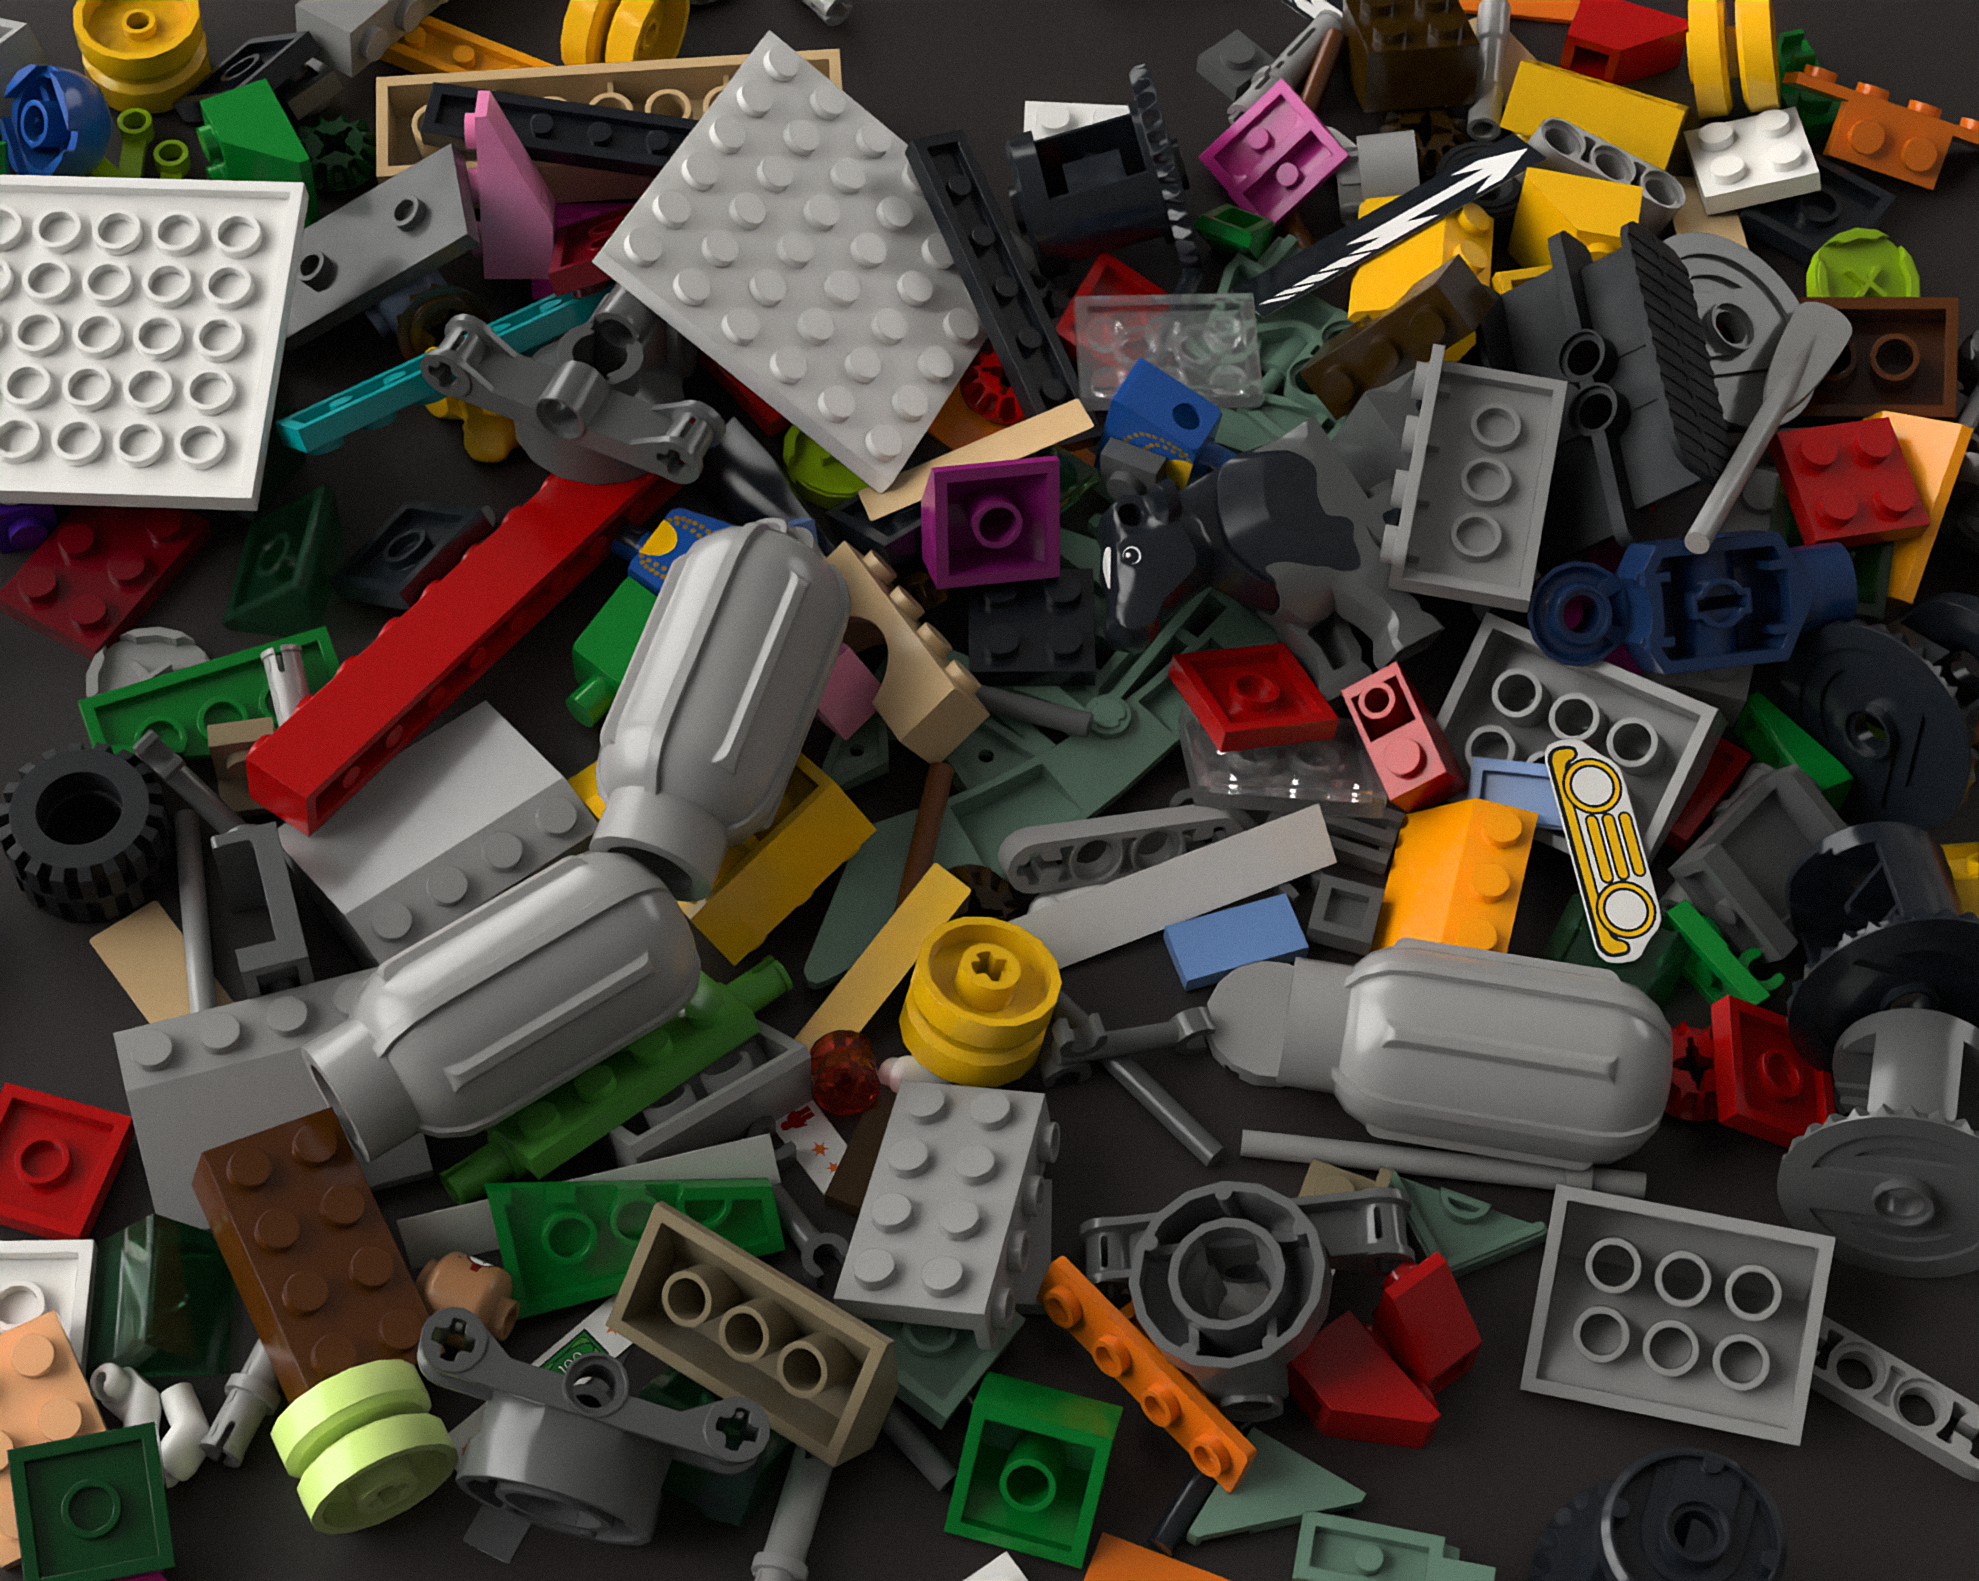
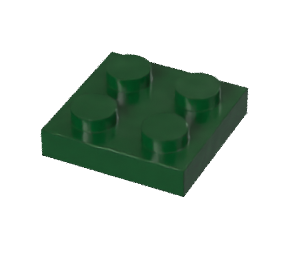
(93, 1507)

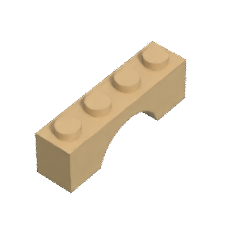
(923, 694)

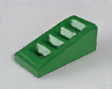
(1235, 231)
(1780, 742)

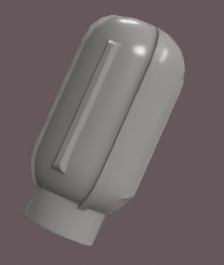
(717, 702)
(507, 1003)
(1482, 1052)

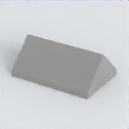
(720, 1102)

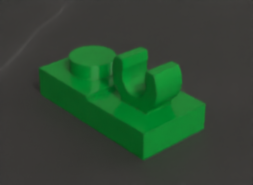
(1814, 111)
(1712, 965)

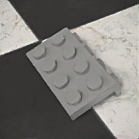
(1473, 483)
(950, 1209)

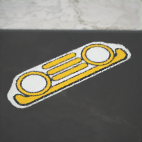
(1604, 849)

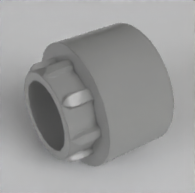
(1377, 168)

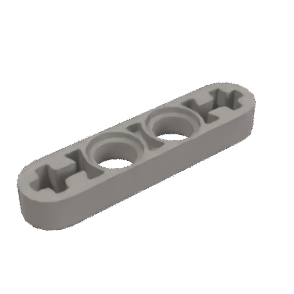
(1121, 856)
(1880, 1402)

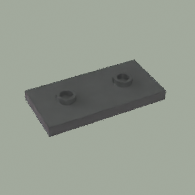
(381, 244)

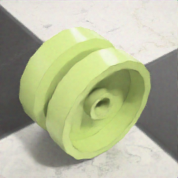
(364, 1446)

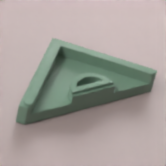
(1463, 1228)
(1273, 1494)

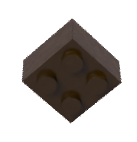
(1409, 53)

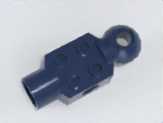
(1694, 610)

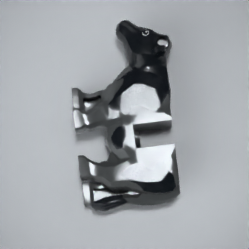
(1289, 539)

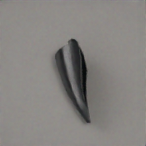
(751, 483)

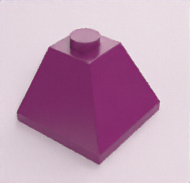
(992, 522)

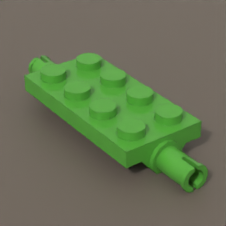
(621, 1085)

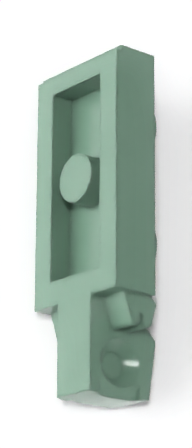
(1367, 1551)

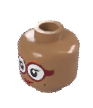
(473, 1285)

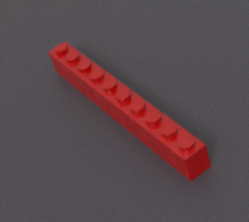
(442, 645)

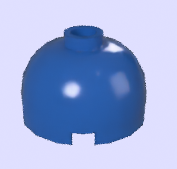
(55, 122)

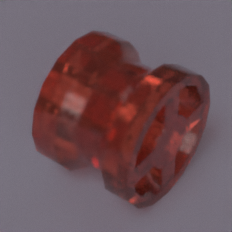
(831, 1062)

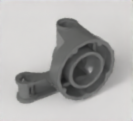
(588, 405)
(1243, 1234)
(570, 1451)

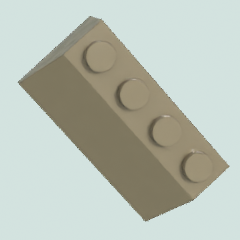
(756, 1337)

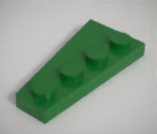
(201, 695)
(580, 1236)

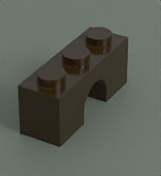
(1377, 351)

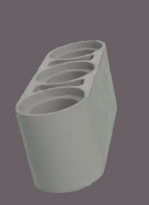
(1586, 155)

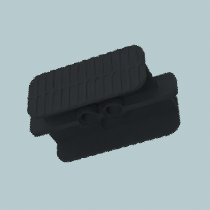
(1638, 392)

